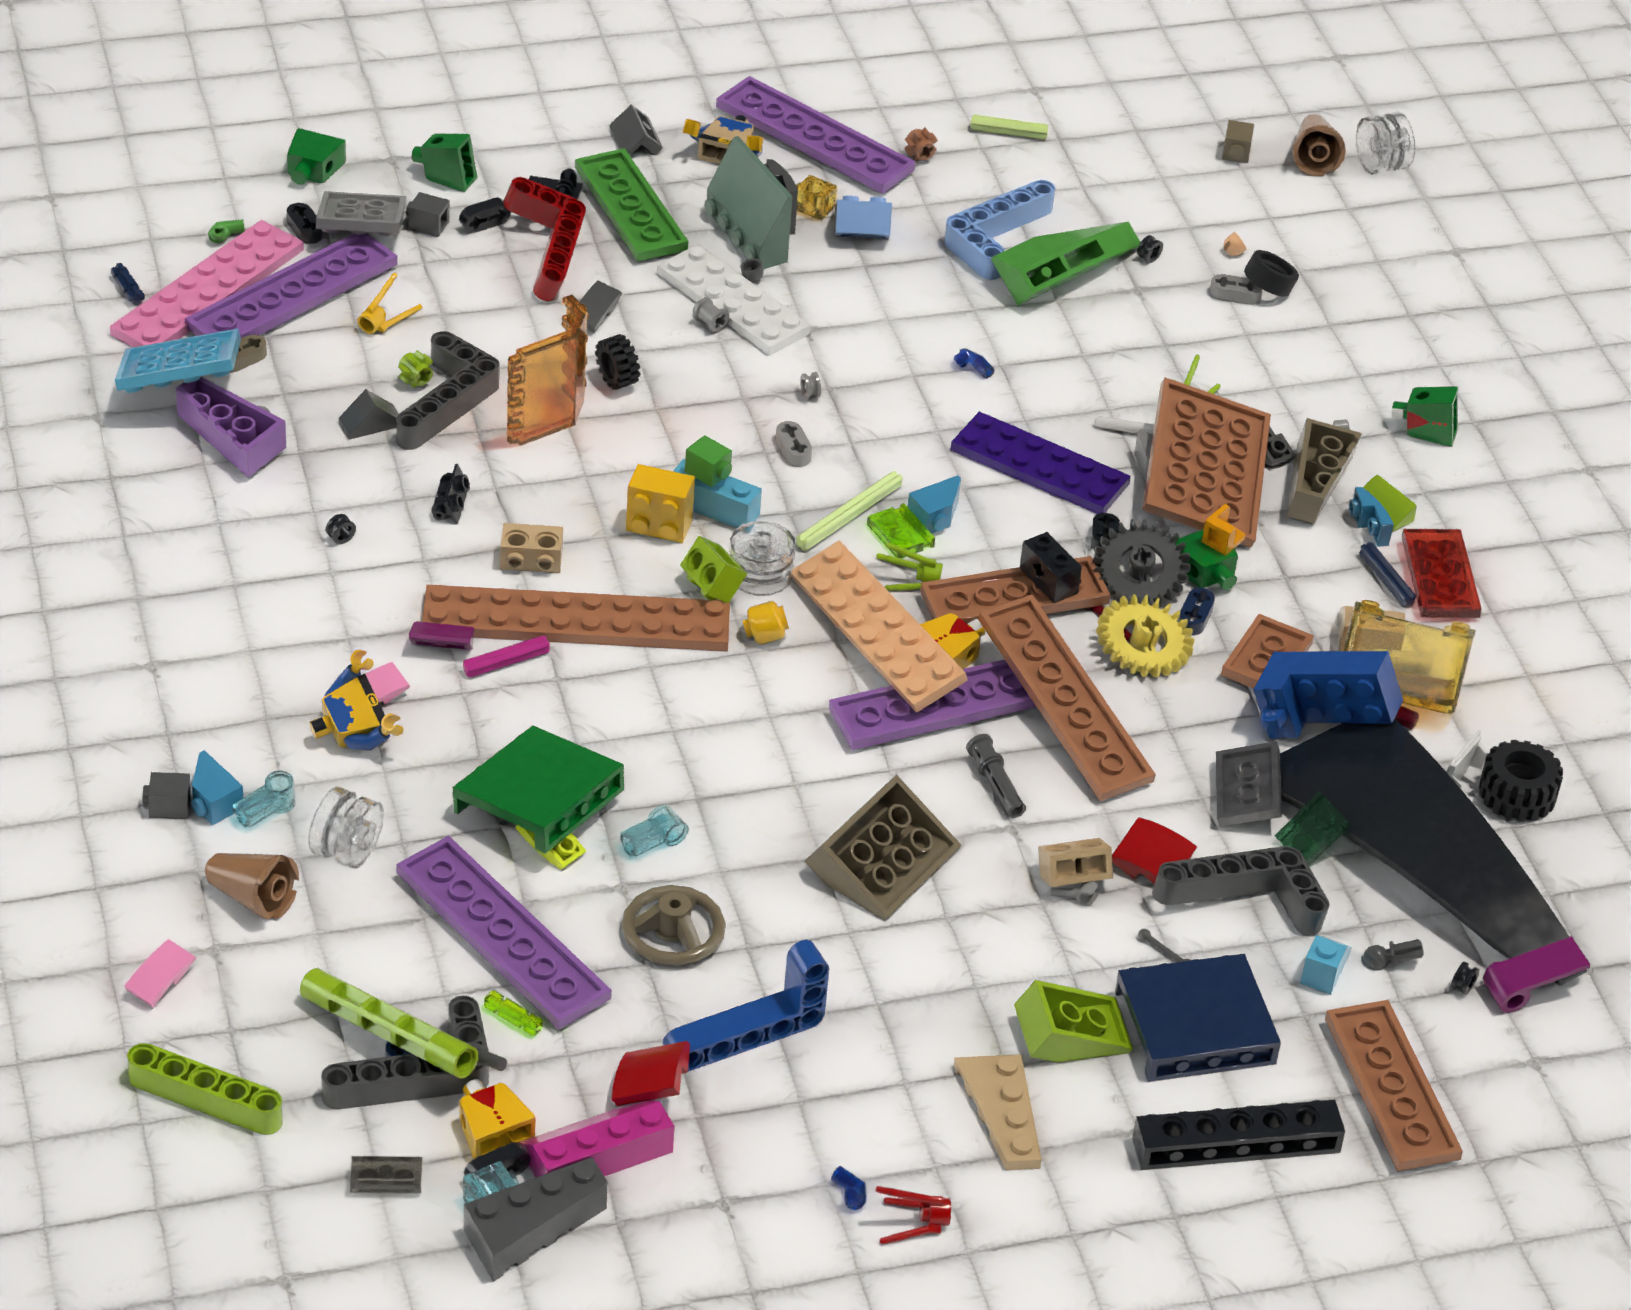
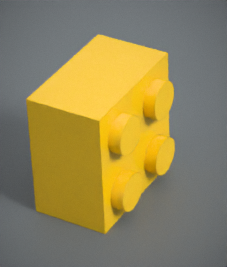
(660, 503)

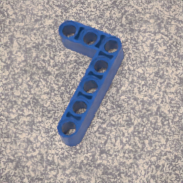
(765, 1019)

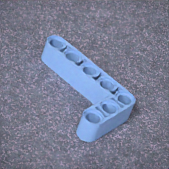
(972, 230)

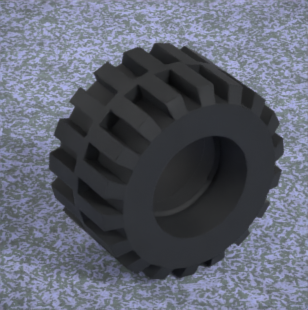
(1520, 780)

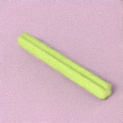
(849, 510)

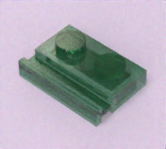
(1314, 828)

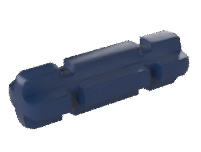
(127, 284)

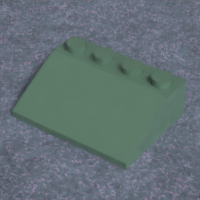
(750, 205)

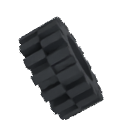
(617, 361)

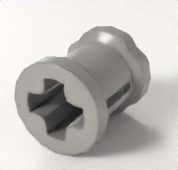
(710, 314)

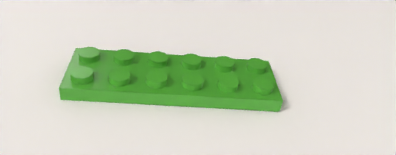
(631, 204)

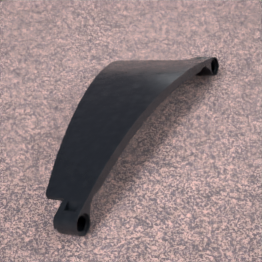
(1423, 829)

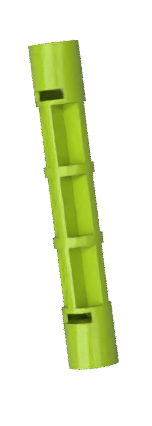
(389, 1023)

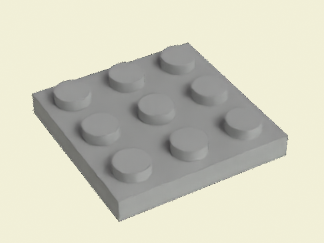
(361, 213)

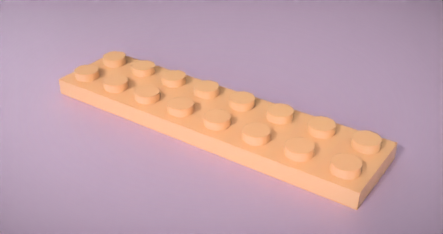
(879, 626)

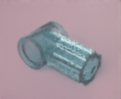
(274, 796)
(660, 827)

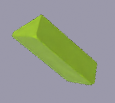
(1397, 505)

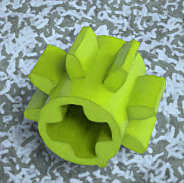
(415, 369)

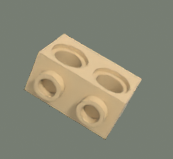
(531, 547)
(1075, 862)

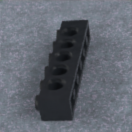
(1238, 1134)

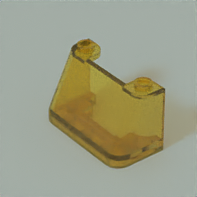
(1425, 658)

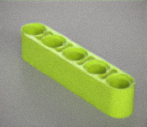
(205, 1088)

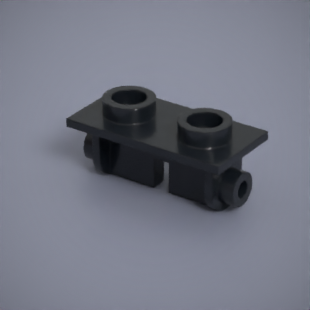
(451, 495)

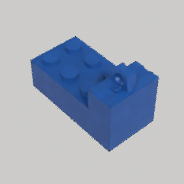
(1326, 689)

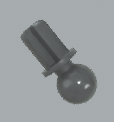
(1378, 957)

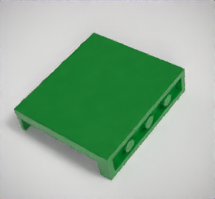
(542, 785)

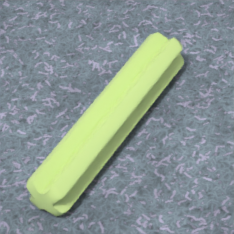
(1009, 127)

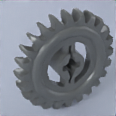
(1142, 542)

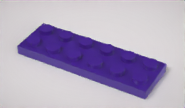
(1040, 463)

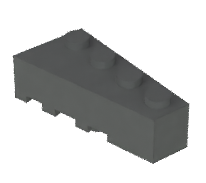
(532, 1214)

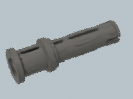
(991, 766)

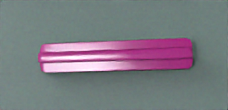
(506, 656)

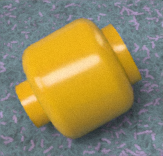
(766, 622)

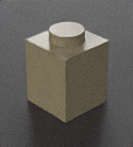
(1238, 141)

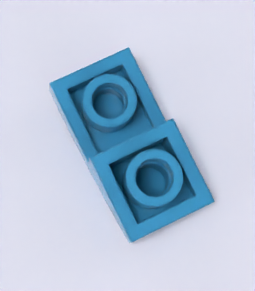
(1371, 514)

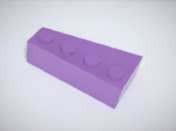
(231, 424)

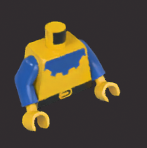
(354, 711)

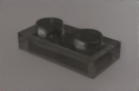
(386, 1174)

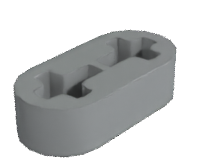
(1235, 289)
(795, 450)

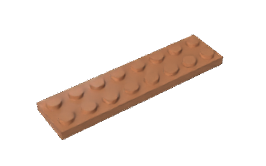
(1066, 697)

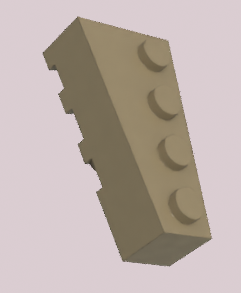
(1318, 466)

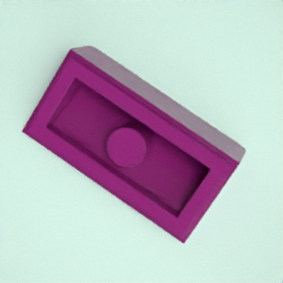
(442, 635)

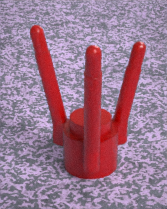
(932, 1210)

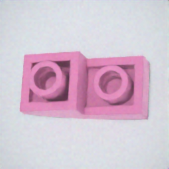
(387, 682)
(159, 971)

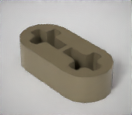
(251, 350)

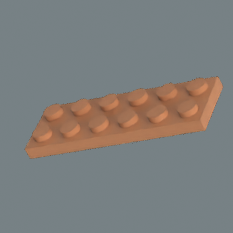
(975, 593)
(1393, 1085)

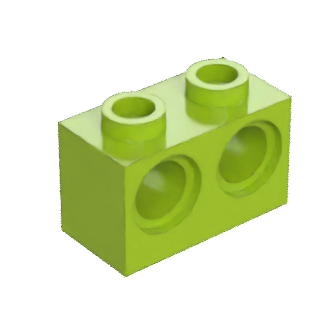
(713, 570)

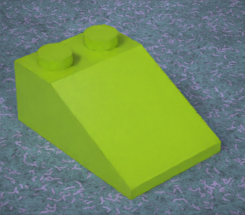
(1070, 1023)

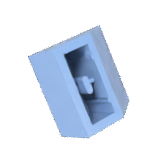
(863, 218)

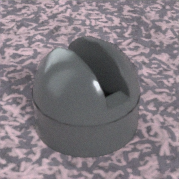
(752, 269)

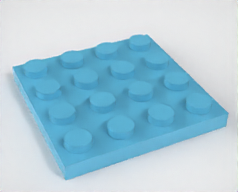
(177, 360)

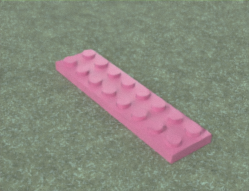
(225, 272)

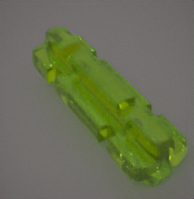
(513, 1013)

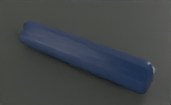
(1387, 574)

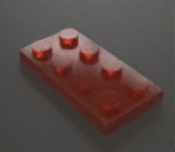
(1441, 573)

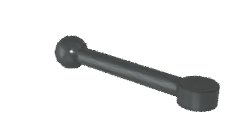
(1145, 935)

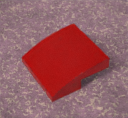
(1148, 847)
(650, 1073)

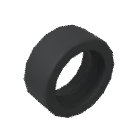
(1271, 273)

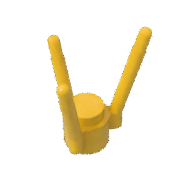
(374, 315)

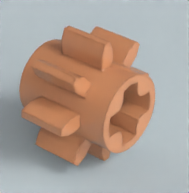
(920, 144)

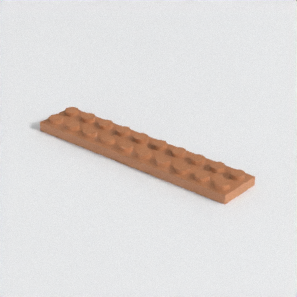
(581, 617)

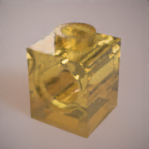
(816, 197)

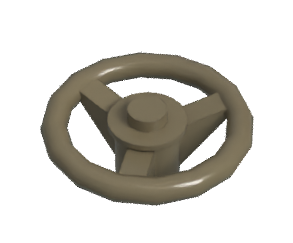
(673, 923)

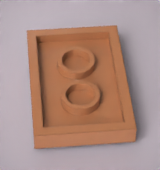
(1257, 647)

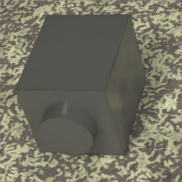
(428, 214)
(168, 795)

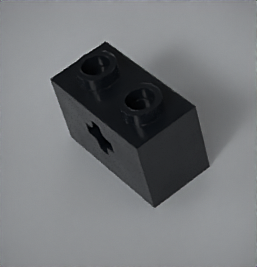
(1050, 567)

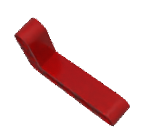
(557, 212)

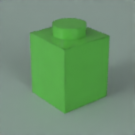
(708, 461)

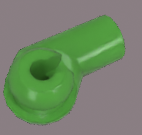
(223, 229)

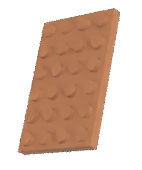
(1206, 457)

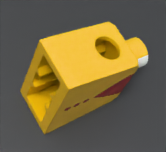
(956, 637)
(493, 1117)

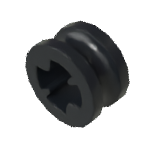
(1150, 248)
(340, 528)
(1465, 977)

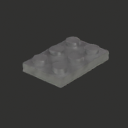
(1248, 784)

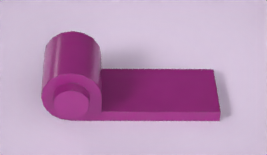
(1514, 978)

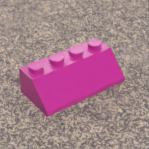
(612, 1138)

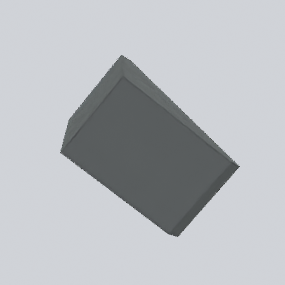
(368, 416)

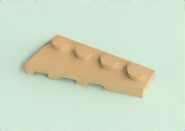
(1004, 1106)

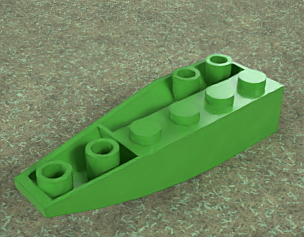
(1060, 257)

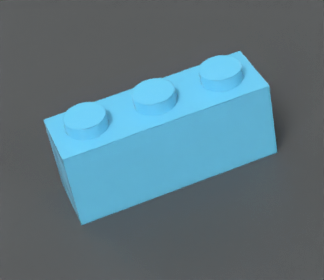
(727, 501)

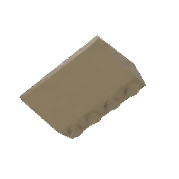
(884, 850)

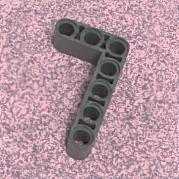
(472, 380)
(1247, 873)
(407, 1075)

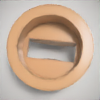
(1234, 245)

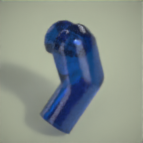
(976, 360)
(855, 1188)

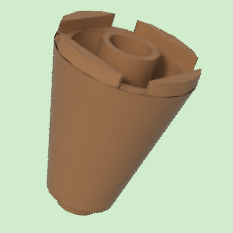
(1318, 146)
(255, 881)

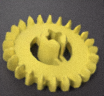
(1148, 625)

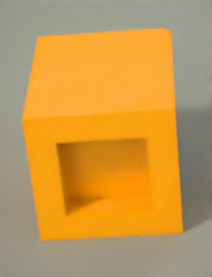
(1219, 533)

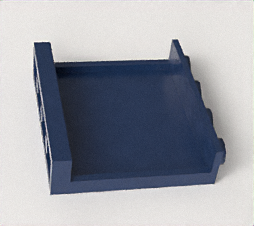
(1199, 1017)

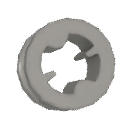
(810, 385)

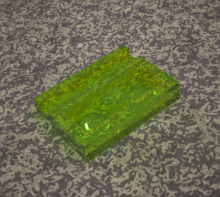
(901, 529)

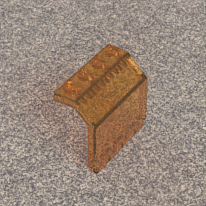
(548, 380)

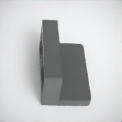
(635, 129)

